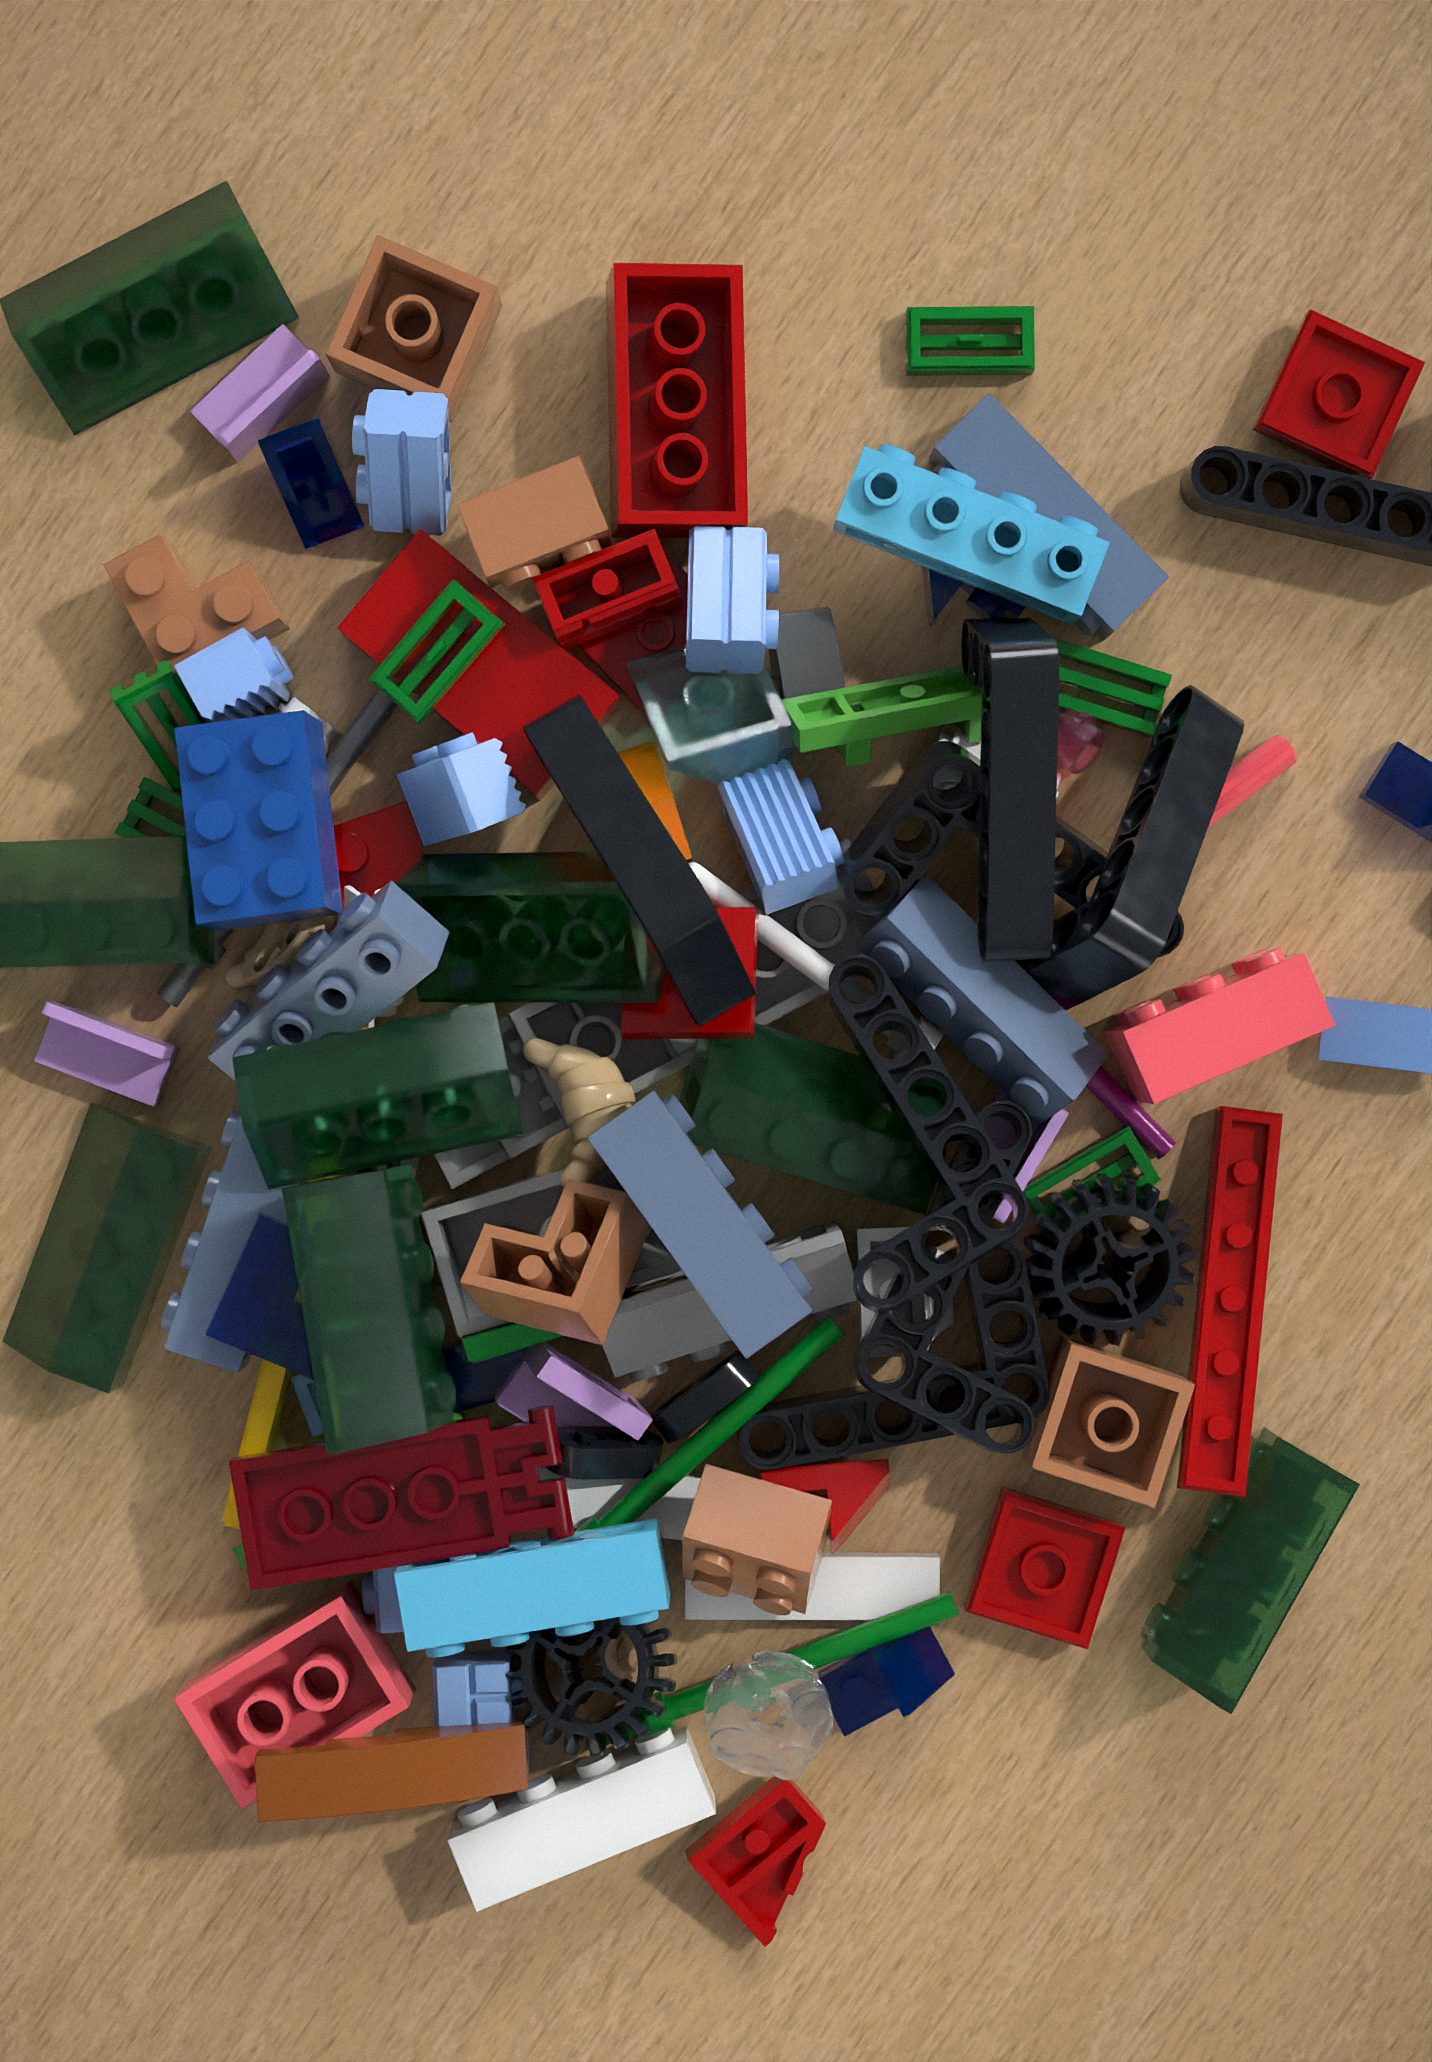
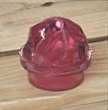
(1078, 740)

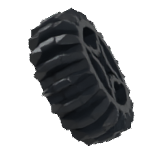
(1083, 1266)
(577, 1690)

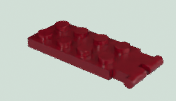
(398, 1499)

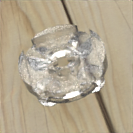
(773, 1748)

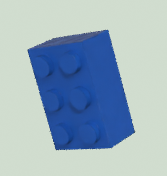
(258, 820)

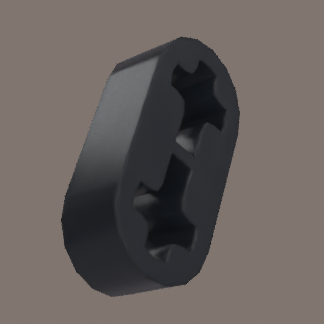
(704, 1396)
(606, 1453)

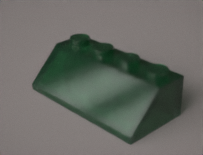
(148, 308)
(99, 904)
(532, 930)
(377, 1095)
(808, 1115)
(105, 1248)
(369, 1307)
(1247, 1570)

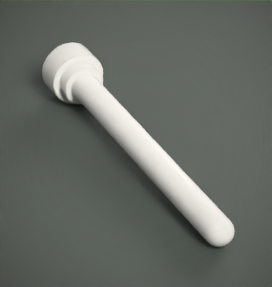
(805, 958)

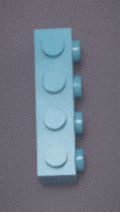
(971, 534)
(534, 1588)

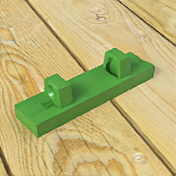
(884, 708)

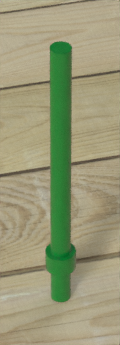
(720, 1427)
(820, 1653)

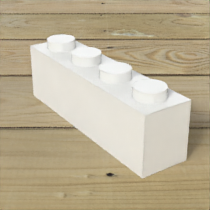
(580, 1817)

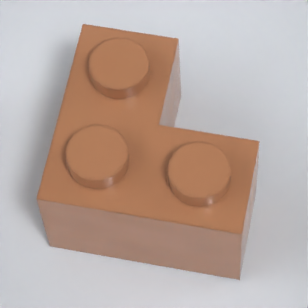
(535, 524)
(185, 619)
(569, 1276)

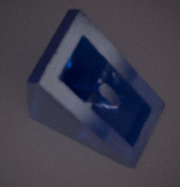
(312, 482)

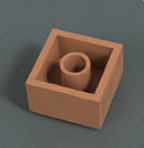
(414, 324)
(1109, 1422)
(754, 1540)

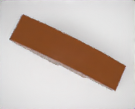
(391, 1771)

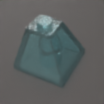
(709, 720)

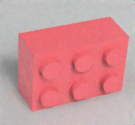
(1217, 1024)
(296, 1687)

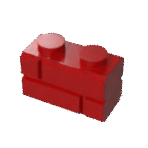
(608, 589)

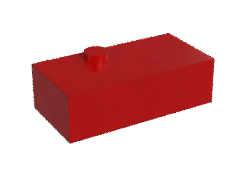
(676, 398)
(506, 685)

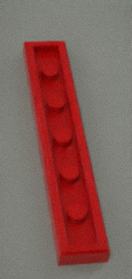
(1230, 1301)

